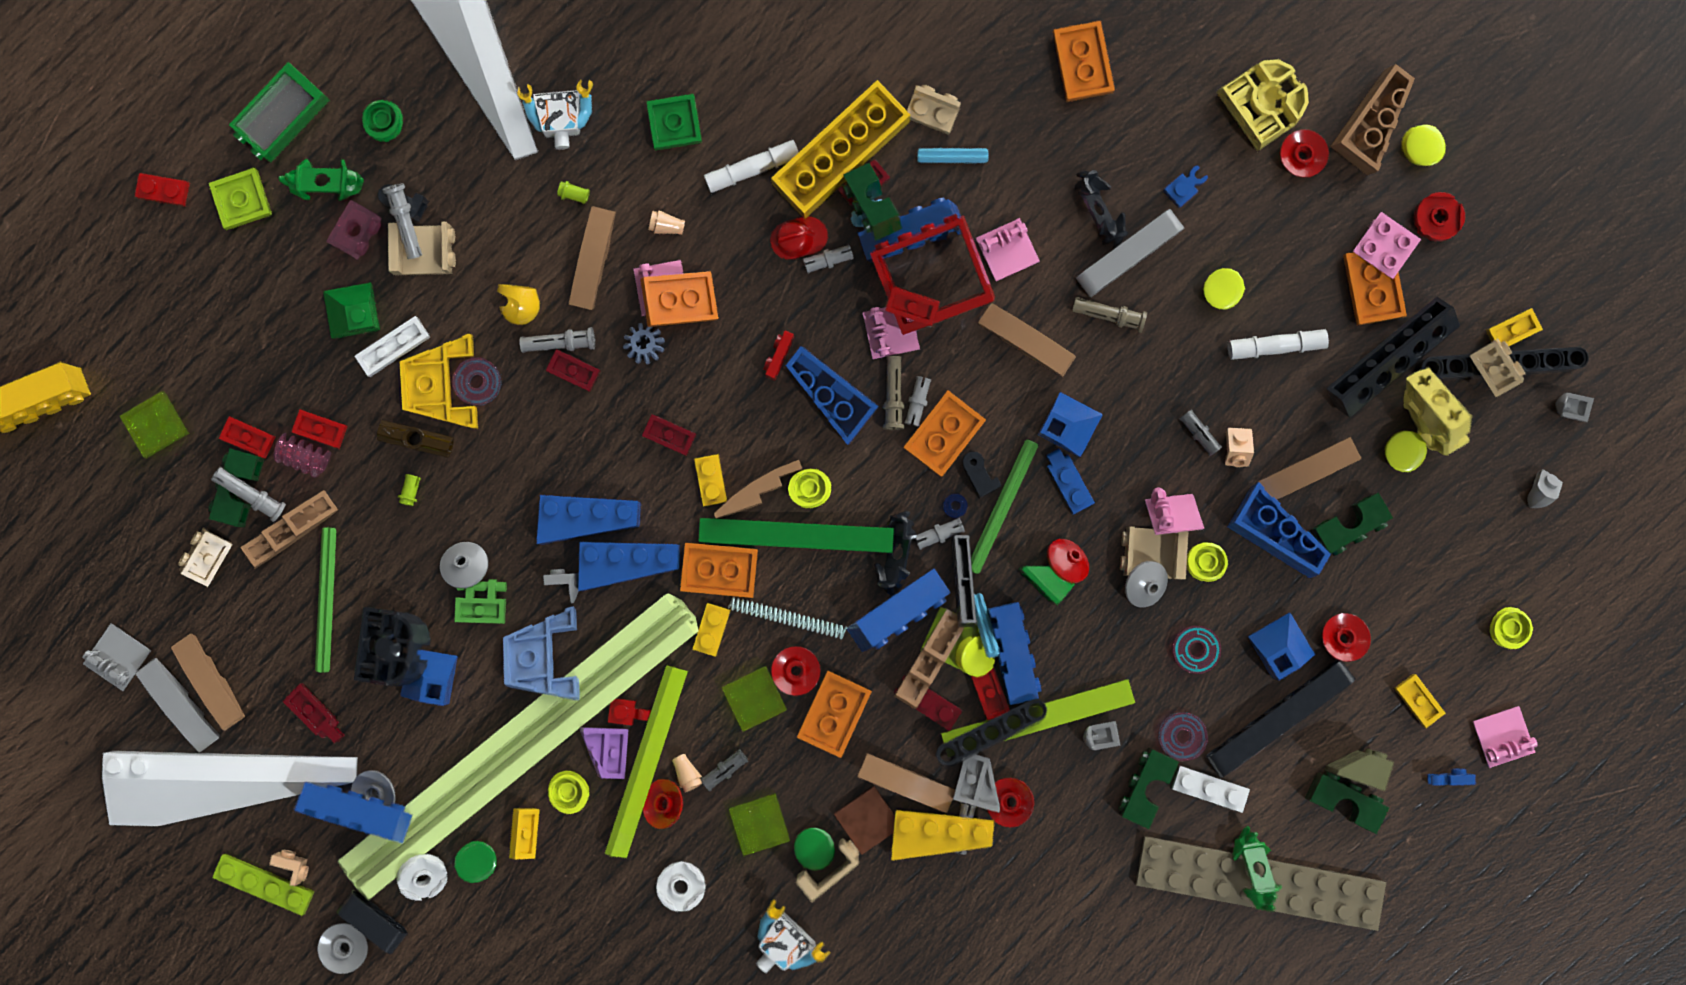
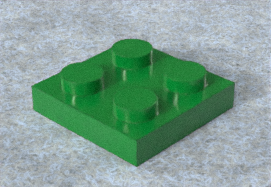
(674, 122)

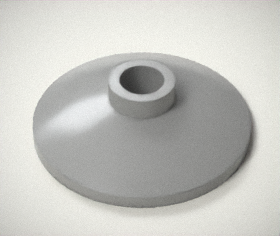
(470, 572)
(1146, 584)
(369, 782)
(333, 955)

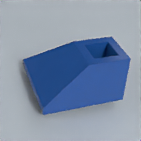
(1070, 424)
(1281, 646)
(436, 681)

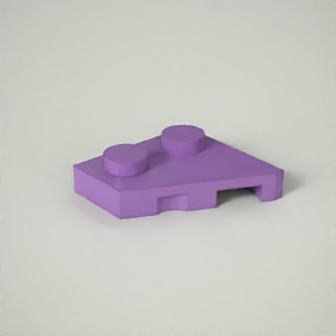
(607, 750)

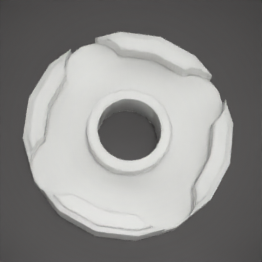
(418, 866)
(681, 901)

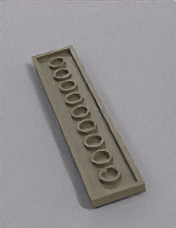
(1218, 877)

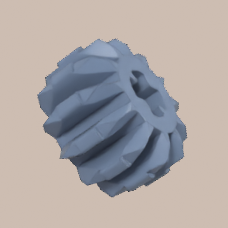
(651, 347)

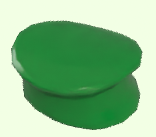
(382, 120)
(814, 849)
(475, 862)

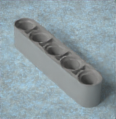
(1130, 253)

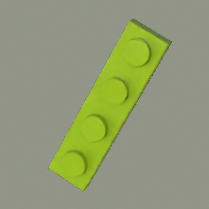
(263, 884)

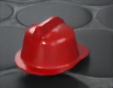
(799, 237)

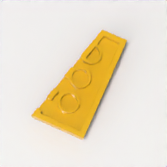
(932, 834)

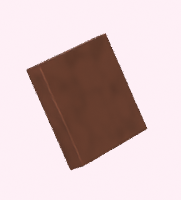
(867, 820)

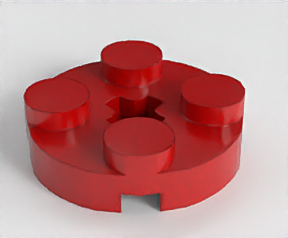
(1450, 208)

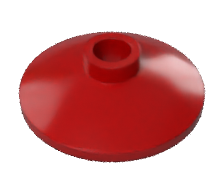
(1312, 145)
(1068, 560)
(1357, 637)
(791, 683)
(663, 804)
(1021, 812)

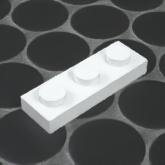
(392, 346)
(1210, 789)

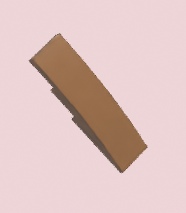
(592, 257)
(1027, 340)
(1311, 469)
(750, 495)
(289, 529)
(930, 660)
(207, 682)
(906, 783)

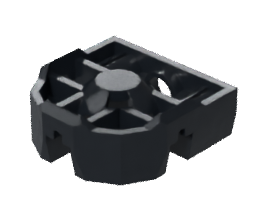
(387, 660)

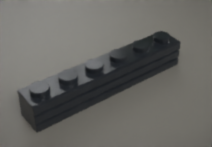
(963, 581)

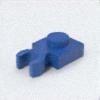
(1183, 188)
(1457, 777)

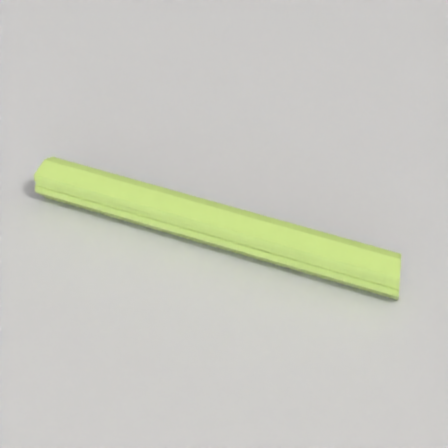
(523, 743)

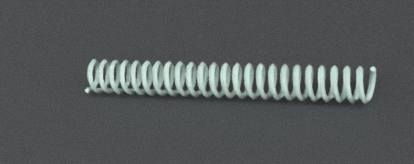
(789, 618)

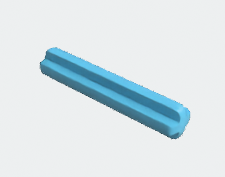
(952, 155)
(985, 627)

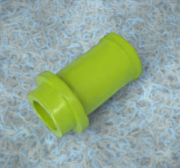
(573, 192)
(409, 490)

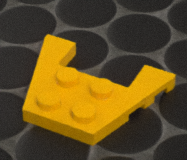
(427, 383)

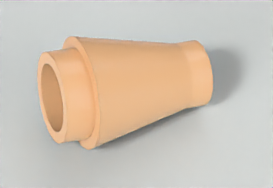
(665, 224)
(686, 773)

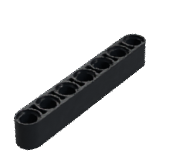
(1536, 360)
(1280, 718)

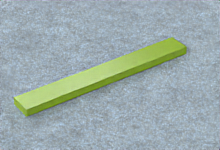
(1058, 712)
(646, 762)

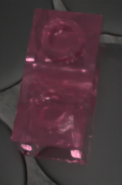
(354, 216)

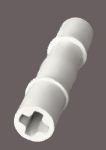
(751, 166)
(1278, 344)

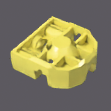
(1264, 99)
(1436, 412)

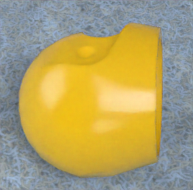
(522, 303)

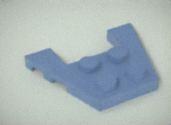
(530, 658)

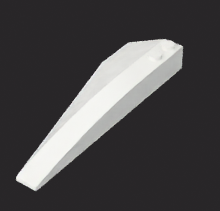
(474, 48)
(185, 786)

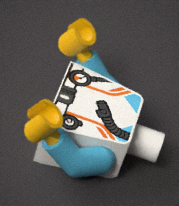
(558, 112)
(785, 942)

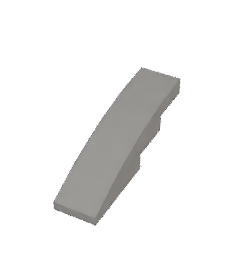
(177, 705)

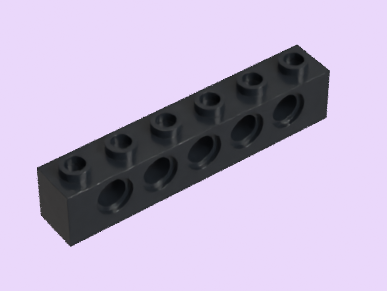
(1393, 356)

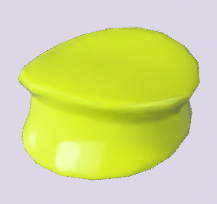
(1423, 145)
(1224, 288)
(1405, 451)
(809, 488)
(1207, 562)
(1511, 628)
(972, 657)
(568, 792)

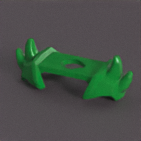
(341, 180)
(1263, 889)

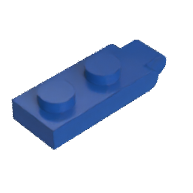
(1068, 481)

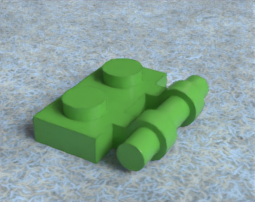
(482, 609)

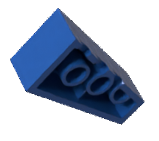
(912, 222)
(835, 397)
(580, 517)
(1277, 532)
(620, 562)
(898, 611)
(1014, 656)
(354, 812)

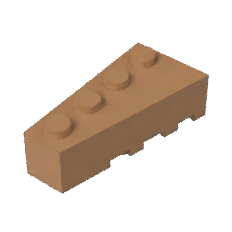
(1371, 125)

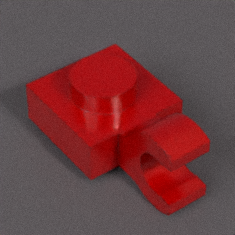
(624, 711)

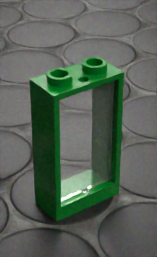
(278, 113)

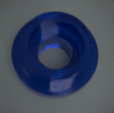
(955, 513)

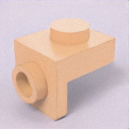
(1239, 447)
(288, 860)

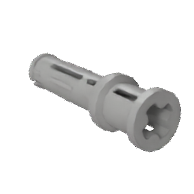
(400, 210)
(569, 340)
(258, 500)

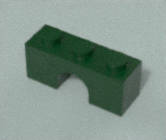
(878, 216)
(226, 505)
(1370, 514)
(1152, 767)
(1366, 811)

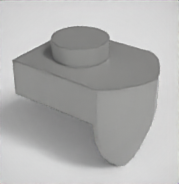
(1574, 406)
(1544, 490)
(559, 577)
(1101, 736)

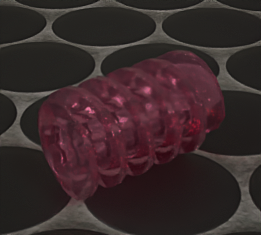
(301, 457)

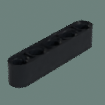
(1000, 724)

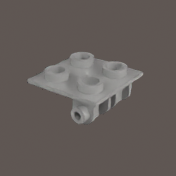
(116, 657)

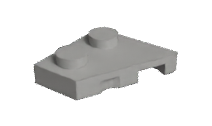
(977, 784)

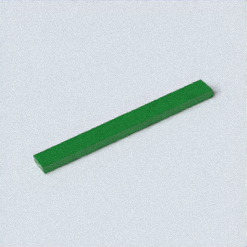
(796, 535)

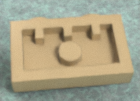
(933, 109)
(1497, 367)
(204, 556)

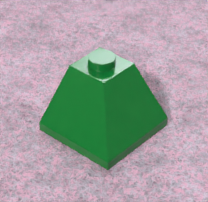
(351, 310)
(1047, 582)

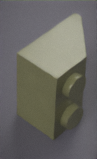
(1365, 767)

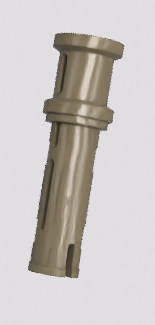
(1120, 316)
(893, 404)

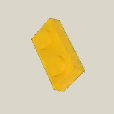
(1515, 328)
(710, 480)
(711, 629)
(1419, 700)
(524, 833)

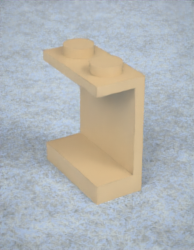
(434, 244)
(1165, 549)
(813, 889)

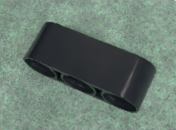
(372, 922)

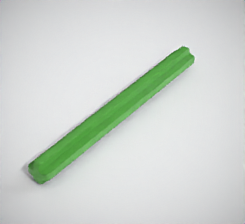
(1003, 505)
(325, 600)

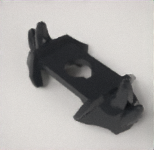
(1090, 192)
(895, 570)

